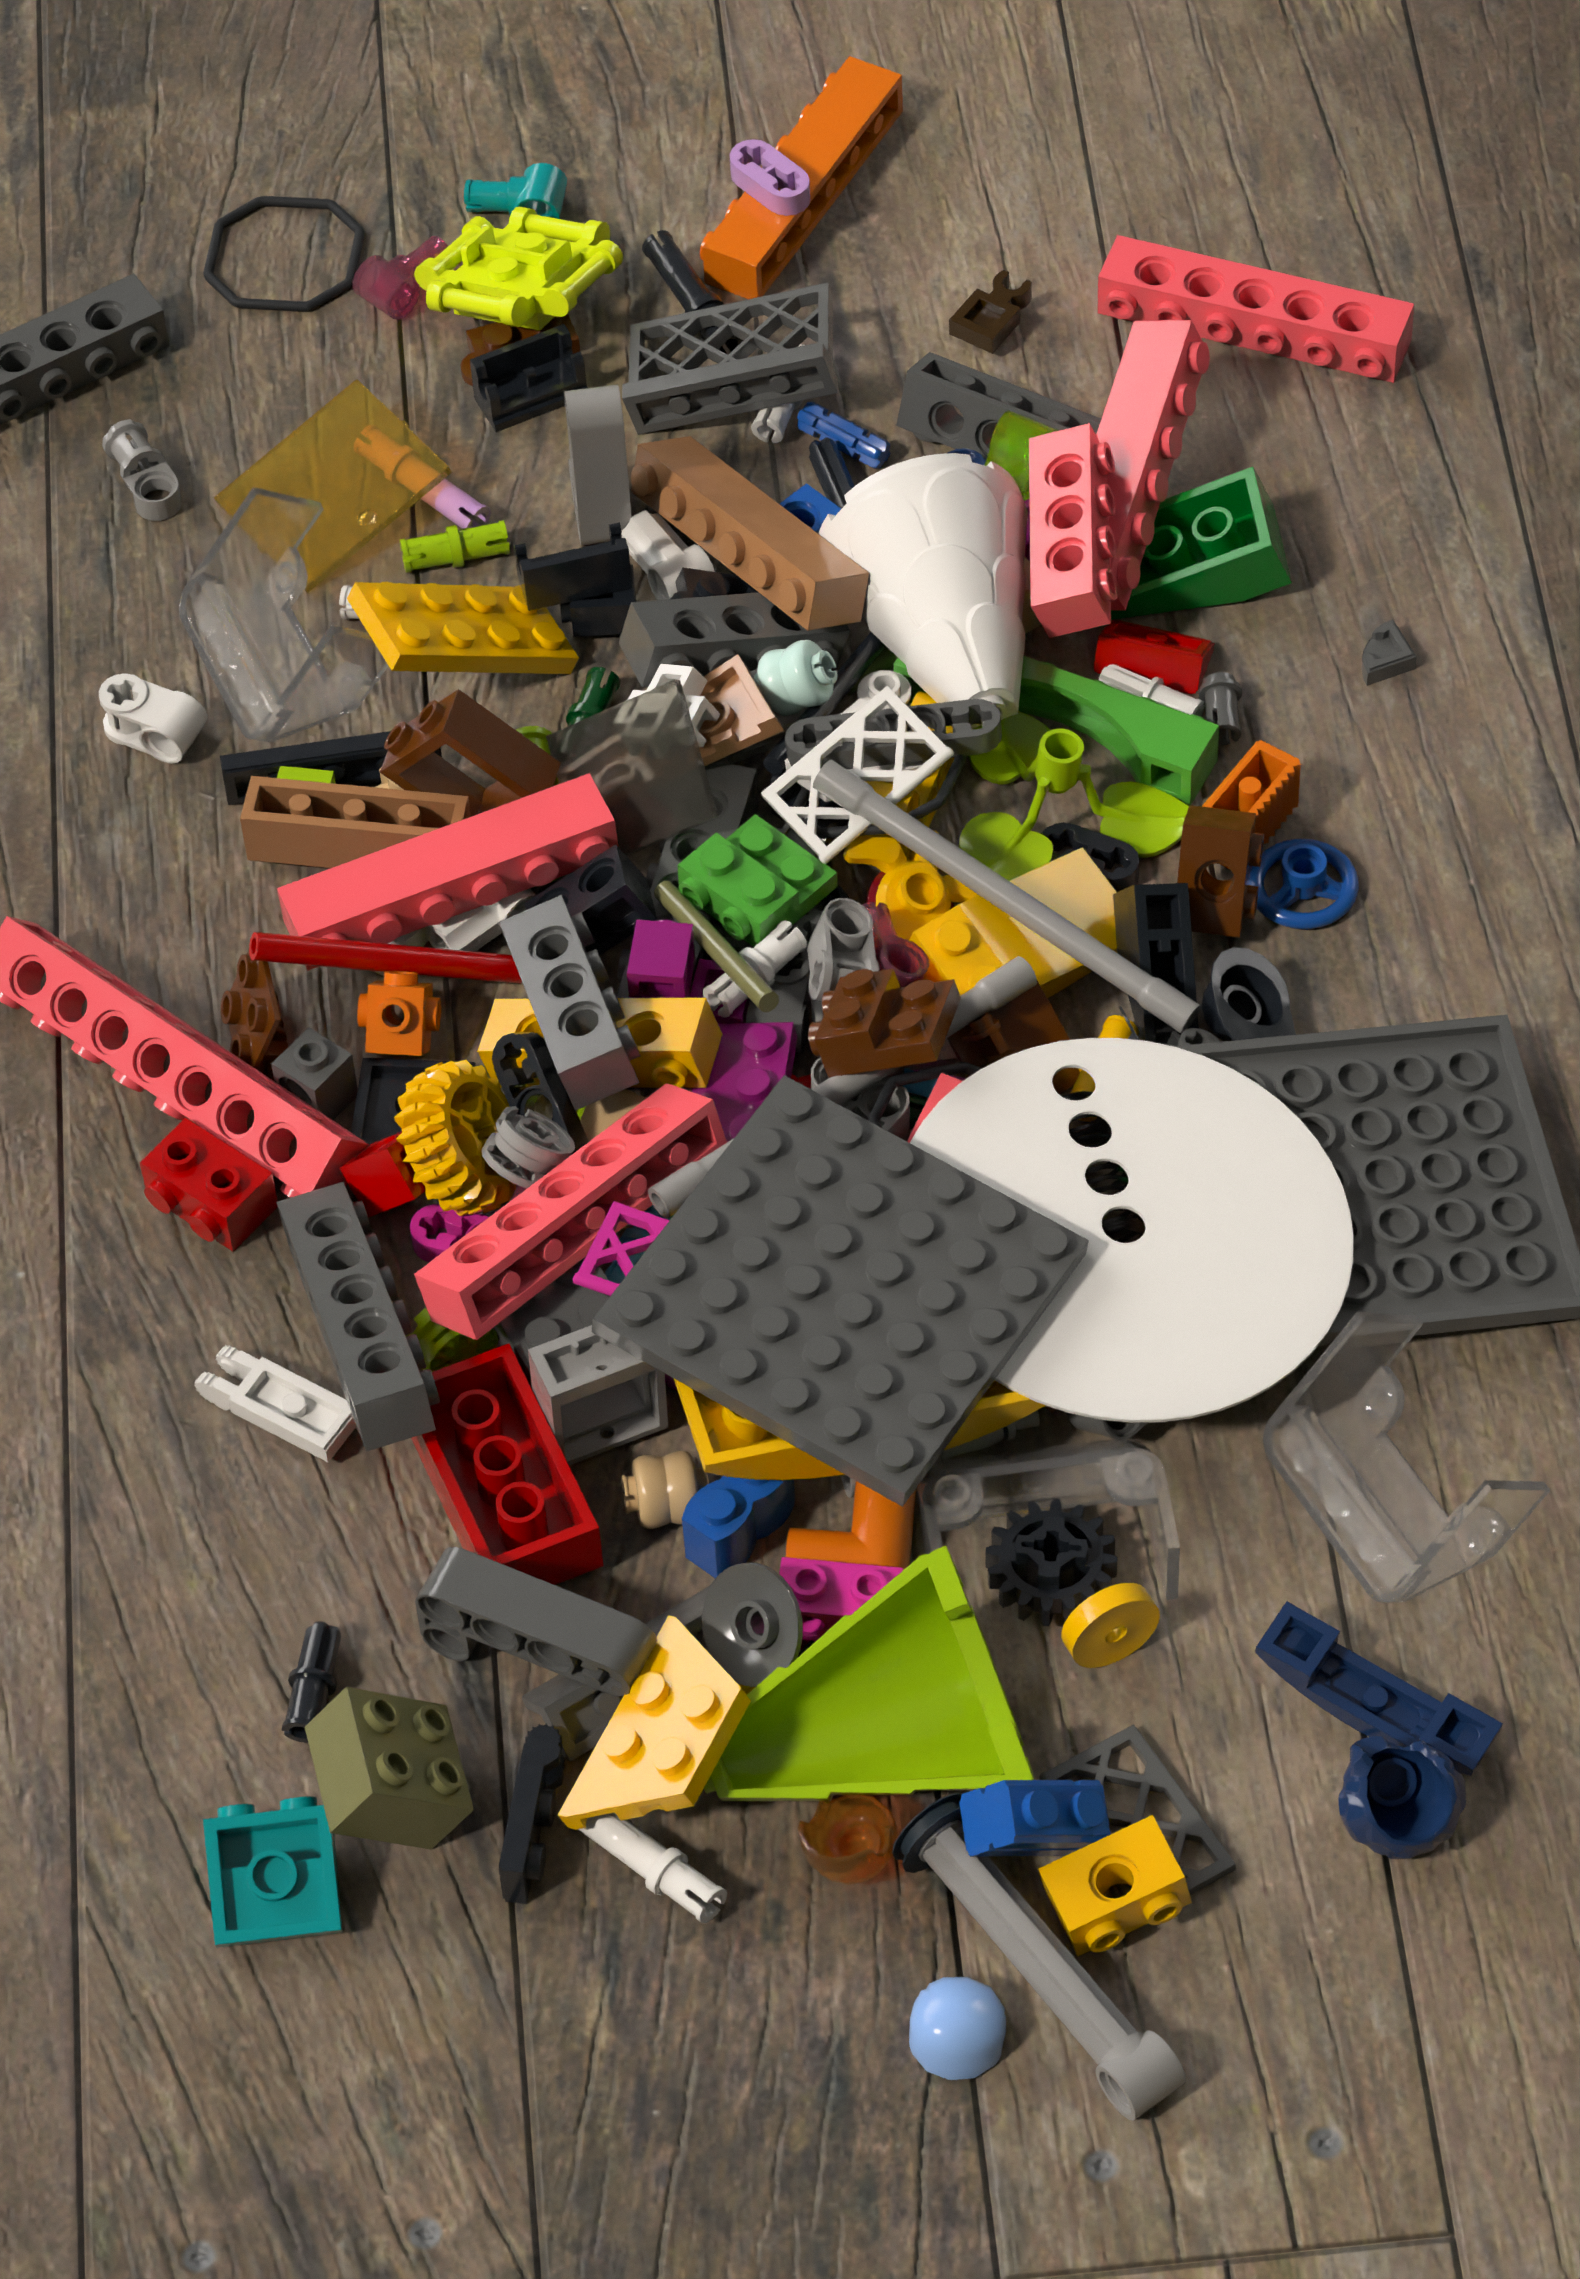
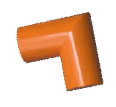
(878, 1534)

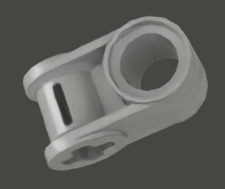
(840, 945)

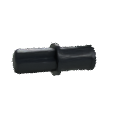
(312, 1679)

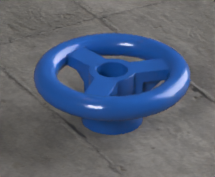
(1303, 878)

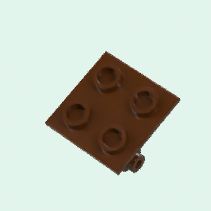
(254, 1016)
(1011, 1029)

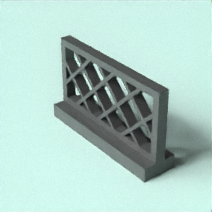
(736, 382)

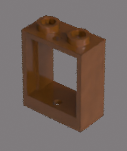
(479, 737)

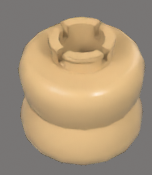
(662, 1487)

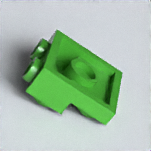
(754, 880)

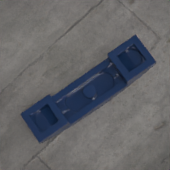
(1369, 1697)

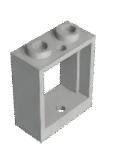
(595, 1388)

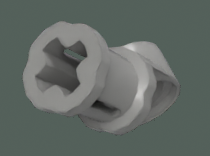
(155, 470)

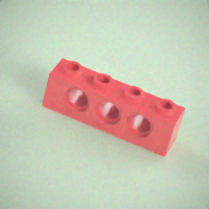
(1071, 530)

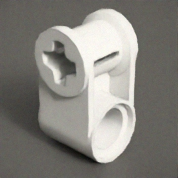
(155, 722)

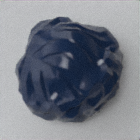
(1400, 1797)

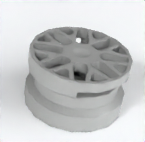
(526, 1146)

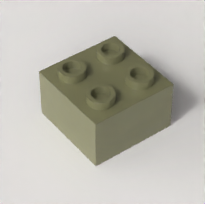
(388, 1768)

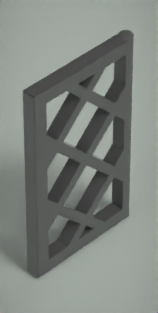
(1155, 1779)

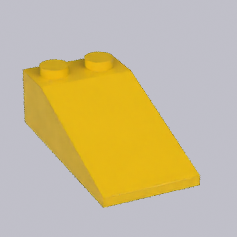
(981, 937)

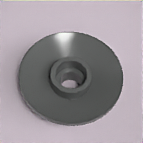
(735, 1626)

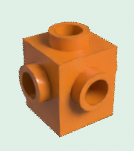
(388, 1032)

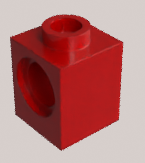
(381, 1177)

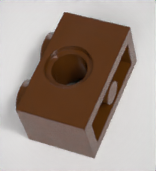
(1224, 839)

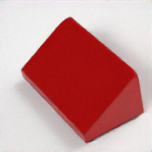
(1155, 653)

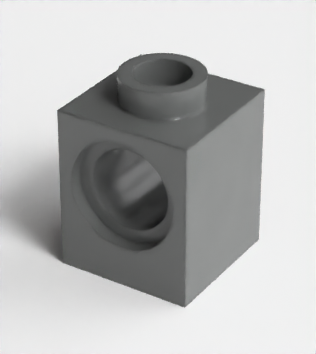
(317, 1073)

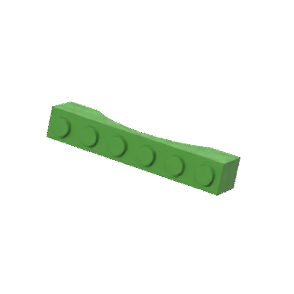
(1148, 738)

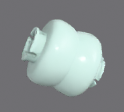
(796, 677)

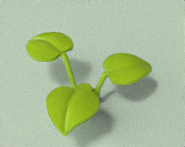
(1028, 748)

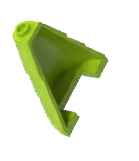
(881, 1704)

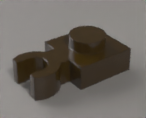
(990, 318)

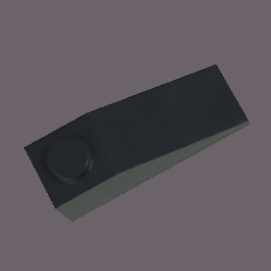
(1157, 938)

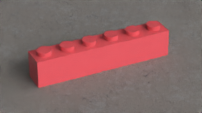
(1145, 431)
(453, 867)

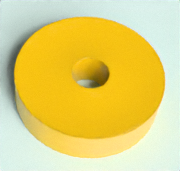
(1110, 1625)

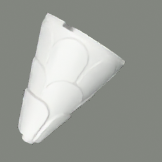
(943, 572)

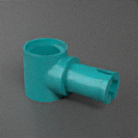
(539, 189)

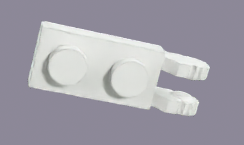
(279, 1402)

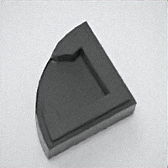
(1386, 654)

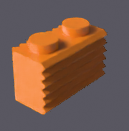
(1262, 784)

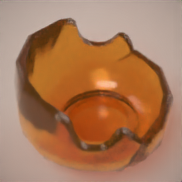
(849, 1838)

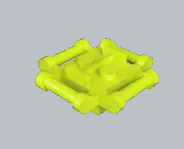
(519, 270)

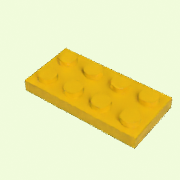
(460, 629)

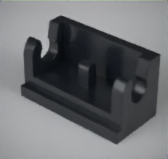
(527, 377)
(575, 572)

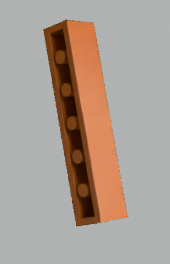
(830, 146)

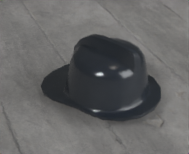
(1246, 998)

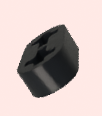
(1102, 850)

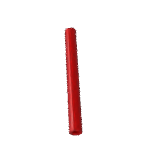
(383, 957)

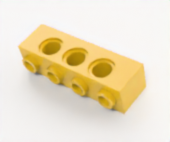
(672, 1035)

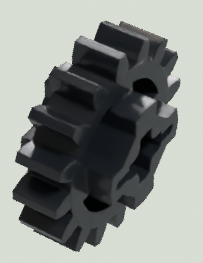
(1049, 1560)

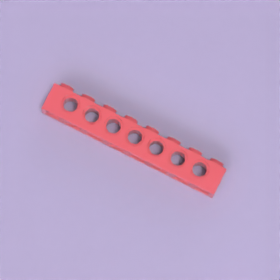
(194, 1059)

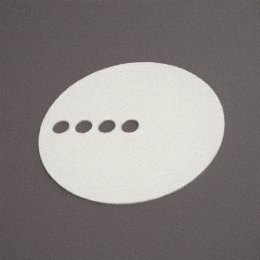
(1237, 1210)

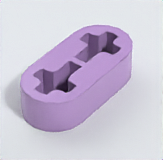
(764, 182)

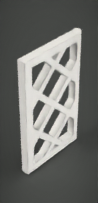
(855, 731)

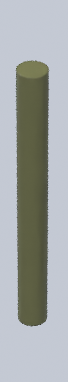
(717, 947)

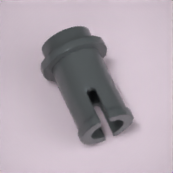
(1221, 699)

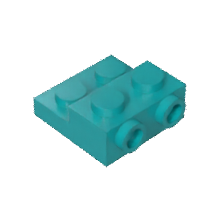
(272, 1873)

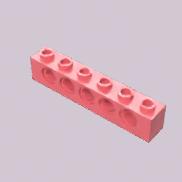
(1257, 308)
(560, 1214)

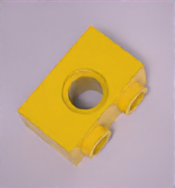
(1131, 1857)

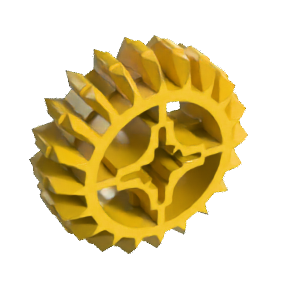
(444, 1127)

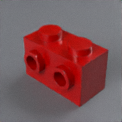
(208, 1185)

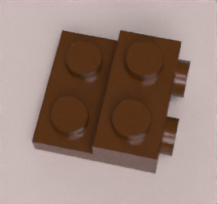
(881, 1026)

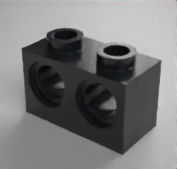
(608, 894)

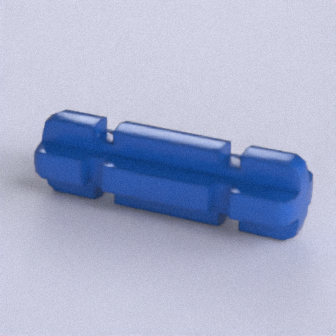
(848, 436)

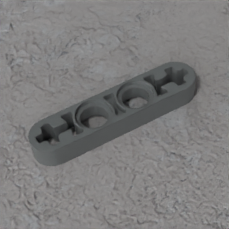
(957, 714)

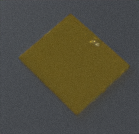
(354, 463)

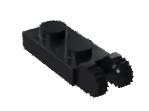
(530, 1809)

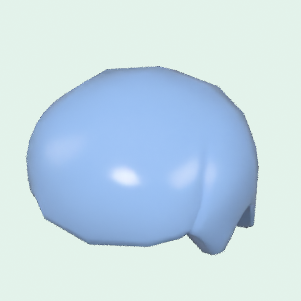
(957, 2028)

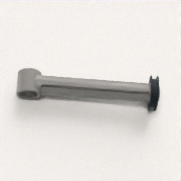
(1132, 2065)

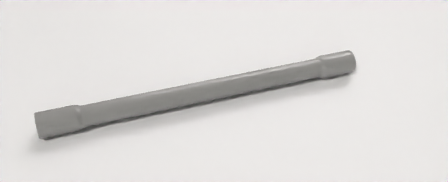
(1150, 992)
(986, 996)

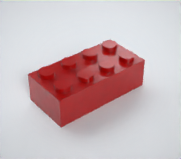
(506, 1472)

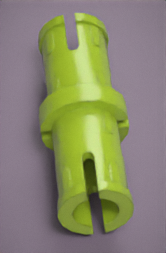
(454, 546)

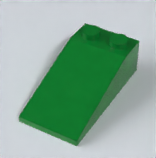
(1211, 549)

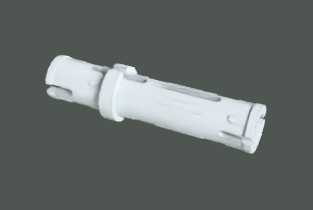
(663, 1868)

